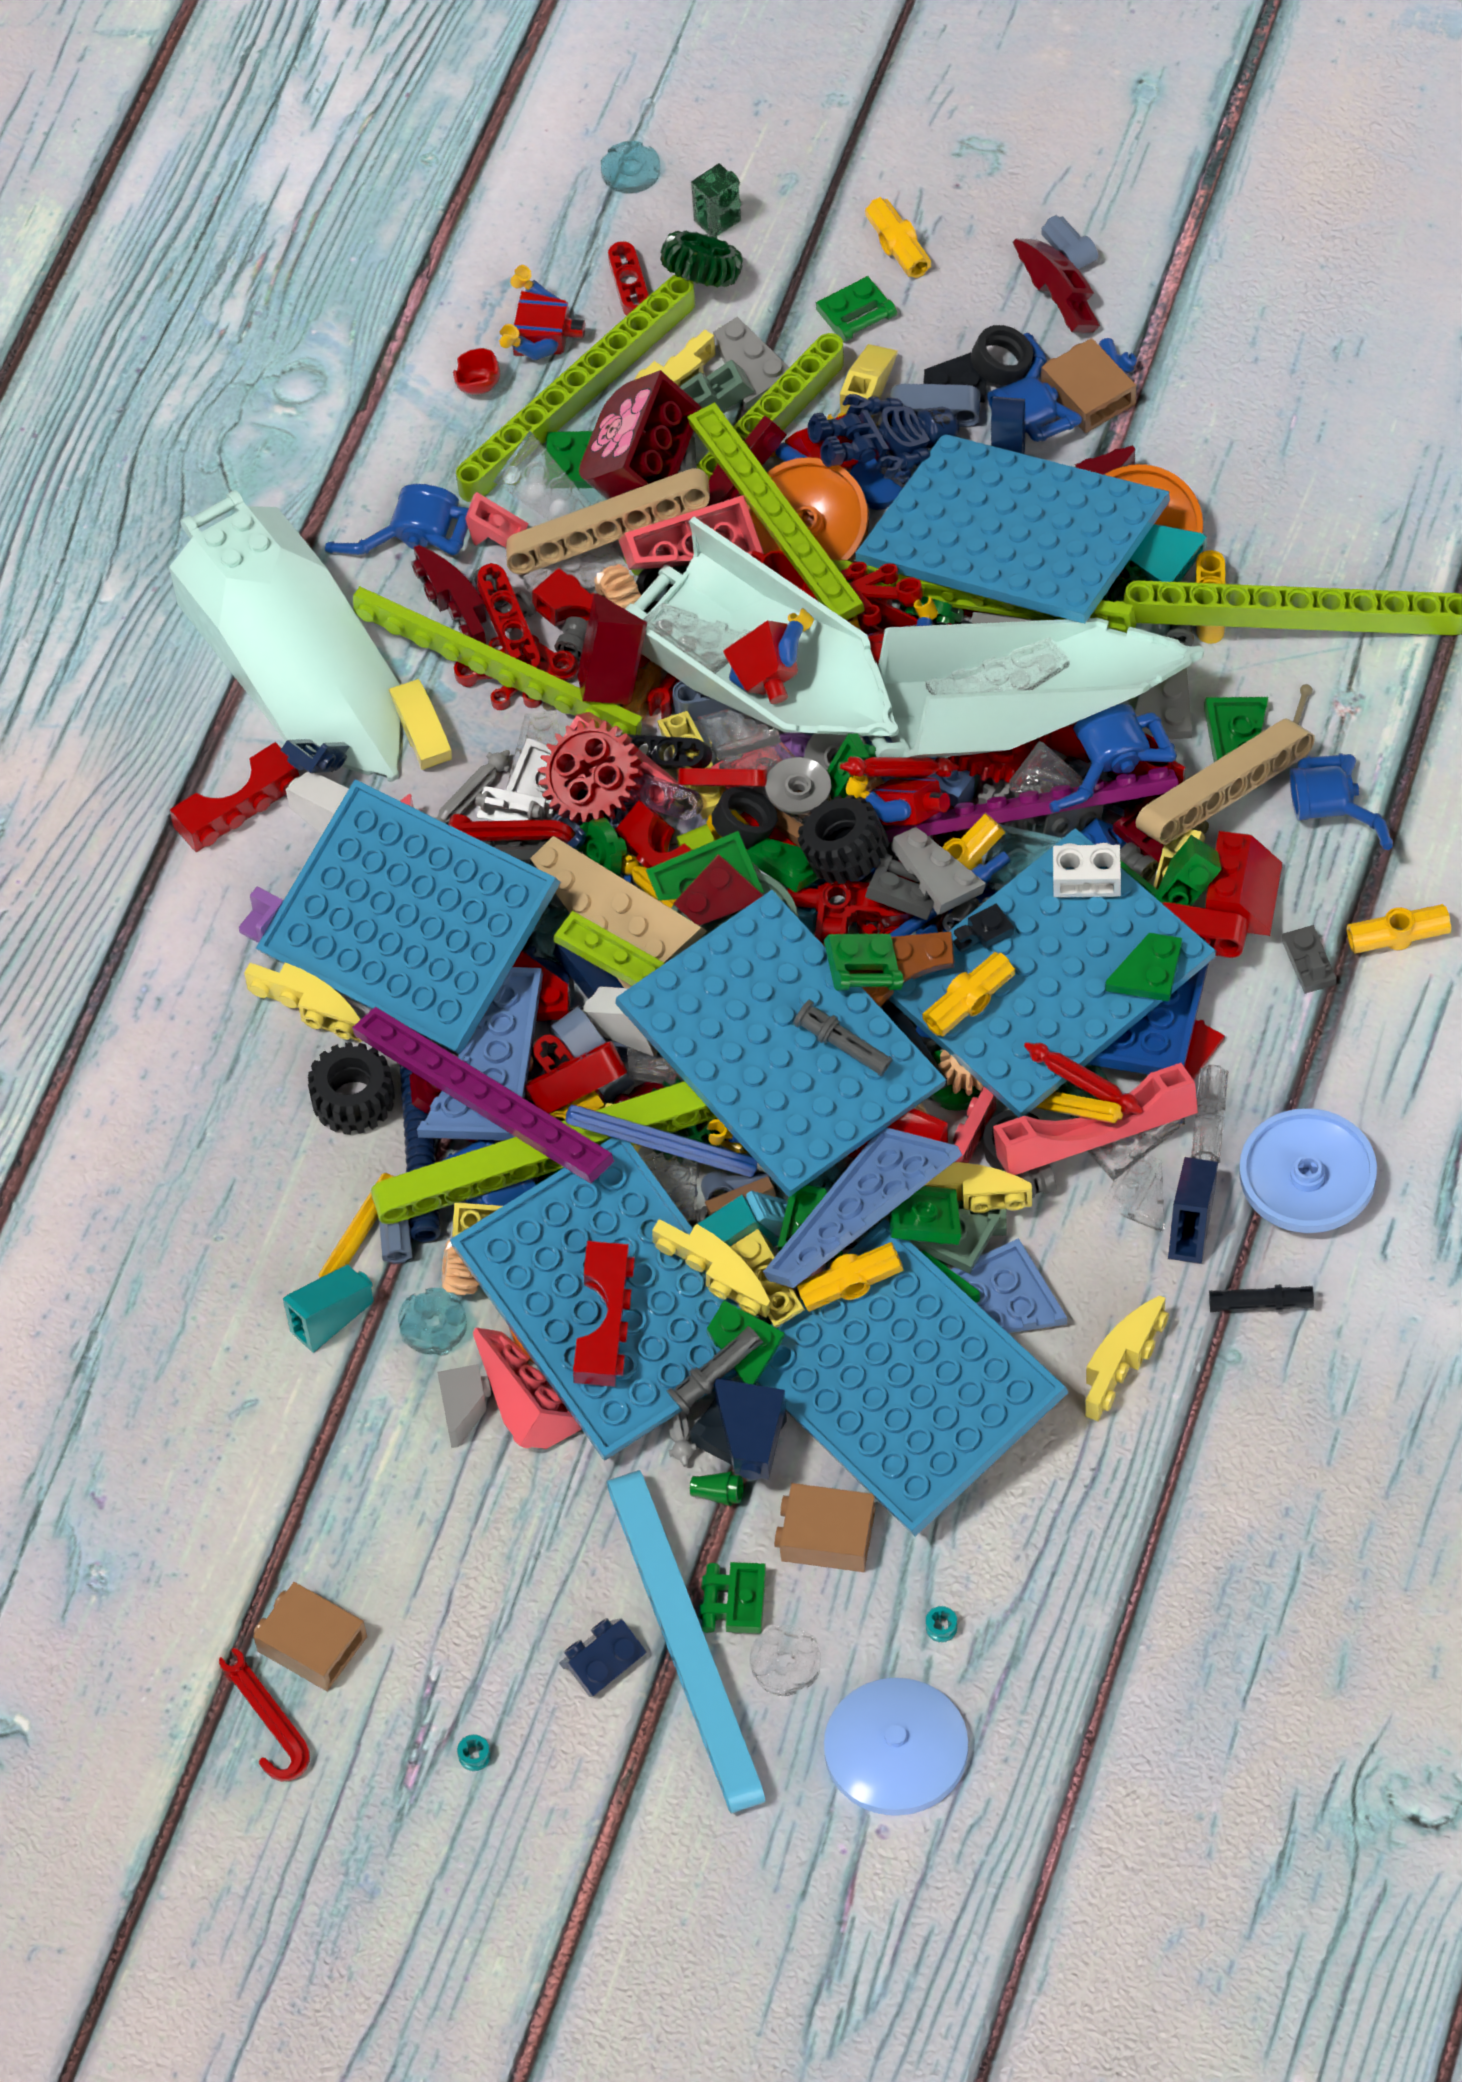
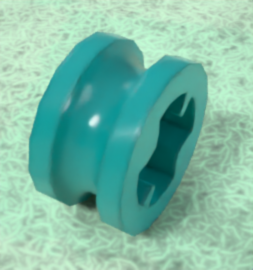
(939, 1613)
(463, 1750)

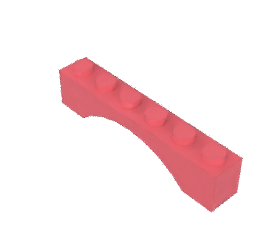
(1032, 1142)

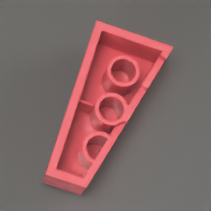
(671, 539)

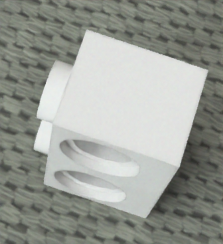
(1086, 878)

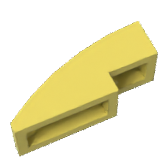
(421, 724)

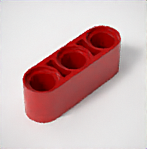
(1220, 929)
(576, 1078)

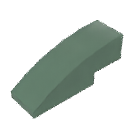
(723, 386)

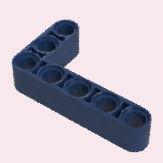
(1008, 424)

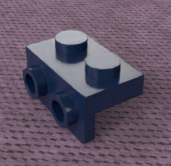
(315, 758)
(602, 1655)

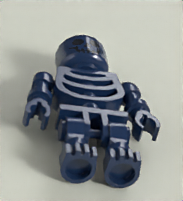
(896, 431)

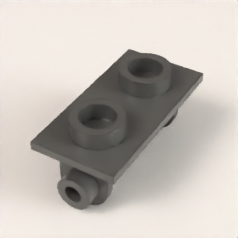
(1064, 822)

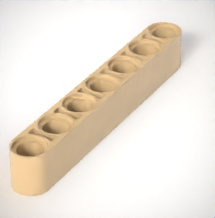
(589, 526)
(1224, 781)

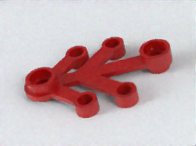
(906, 590)
(552, 665)

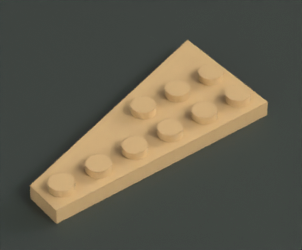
(616, 903)

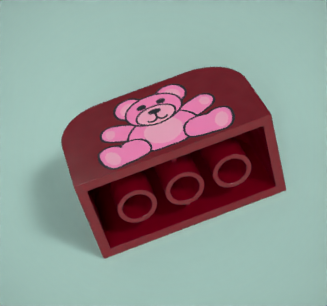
(639, 436)

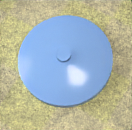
(1308, 1170)
(896, 1746)

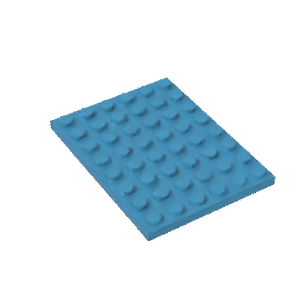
(1014, 528)
(408, 915)
(1058, 993)
(729, 1032)
(533, 1273)
(909, 1385)

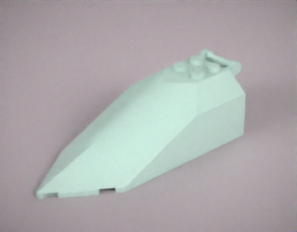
(287, 633)
(1102, 672)
(836, 677)

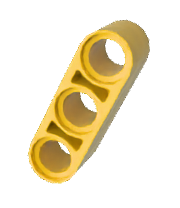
(1210, 569)

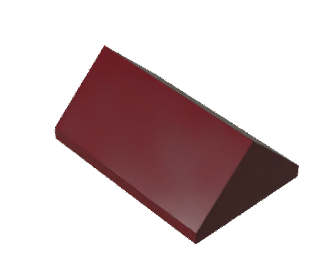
(610, 653)

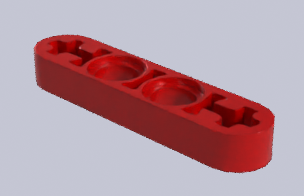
(511, 619)

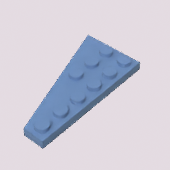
(497, 1049)
(870, 1188)
(1013, 1290)

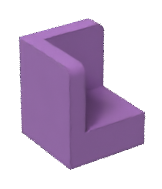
(264, 909)

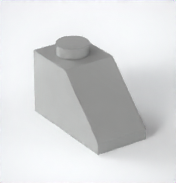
(463, 1400)

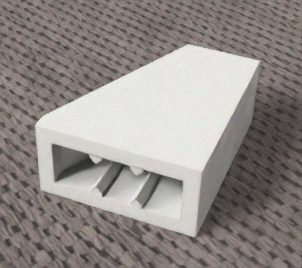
(315, 799)
(612, 1022)

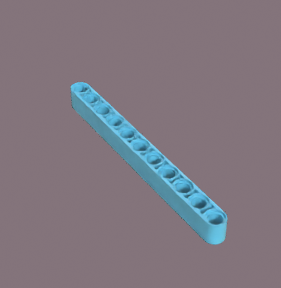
(686, 1642)

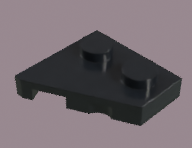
(956, 372)

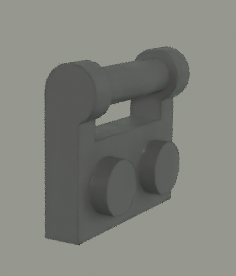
(897, 891)

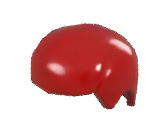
(477, 371)

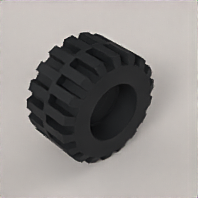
(843, 839)
(347, 1066)

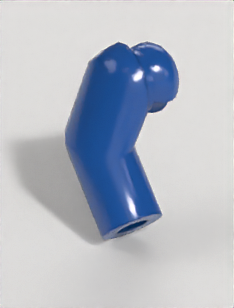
(1124, 361)

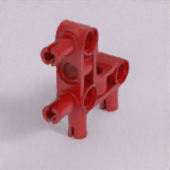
(838, 918)

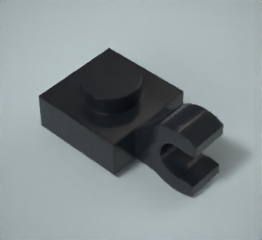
(985, 927)

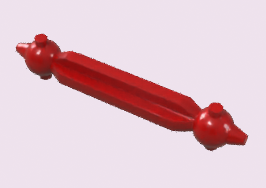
(899, 766)
(1082, 1077)

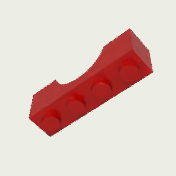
(564, 597)
(205, 819)
(648, 836)
(597, 1354)

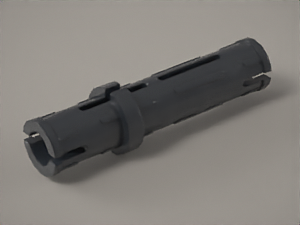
(1255, 1299)

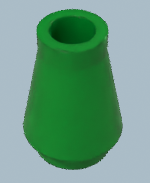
(720, 1487)

